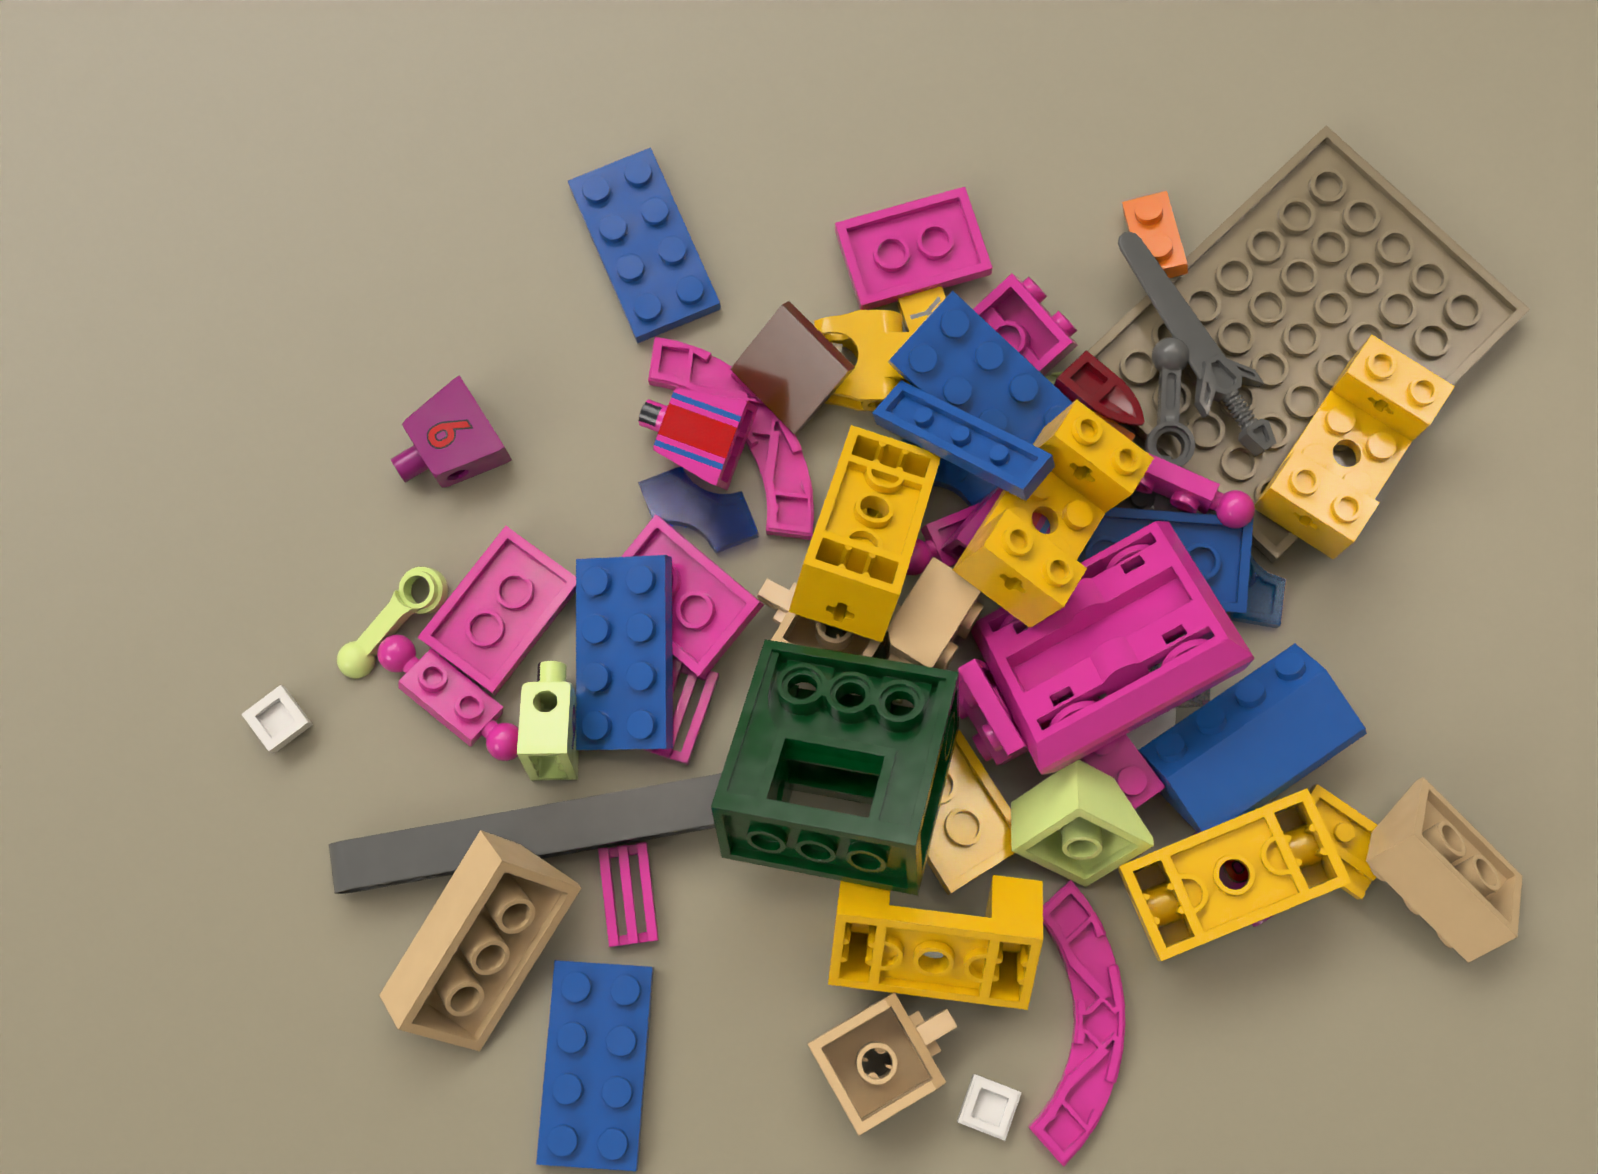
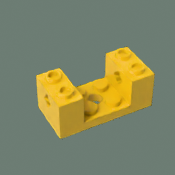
(1377, 412)
(865, 534)
(1037, 571)
(1286, 863)
(982, 960)

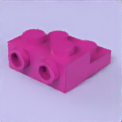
(1026, 324)
(983, 703)

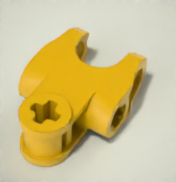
(873, 340)

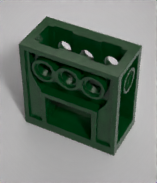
(840, 750)

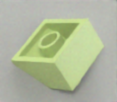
(1078, 824)

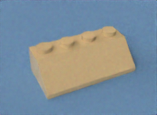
(478, 943)

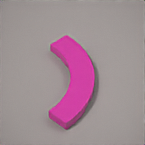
(769, 440)
(1097, 1025)

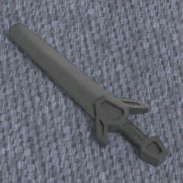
(1216, 375)

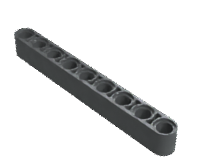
(542, 829)

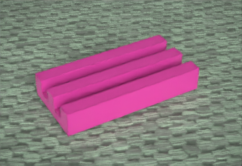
(699, 715)
(623, 853)

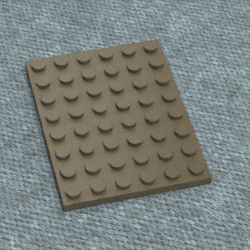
(1295, 294)

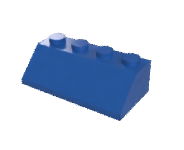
(1253, 740)

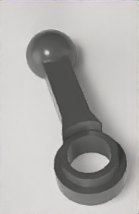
(1170, 358)

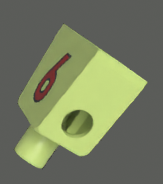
(548, 725)

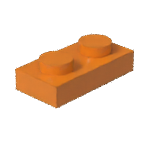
(1155, 224)

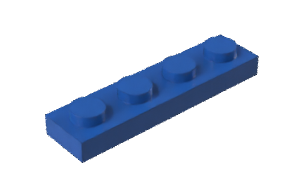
(964, 440)

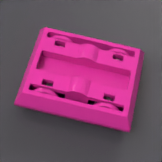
(1105, 642)

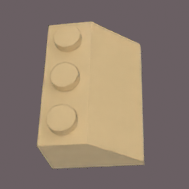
(1447, 872)

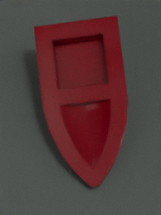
(1100, 390)

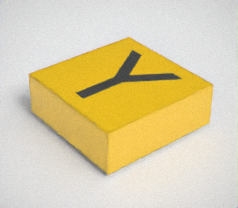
(919, 306)

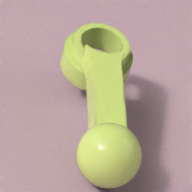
(358, 657)

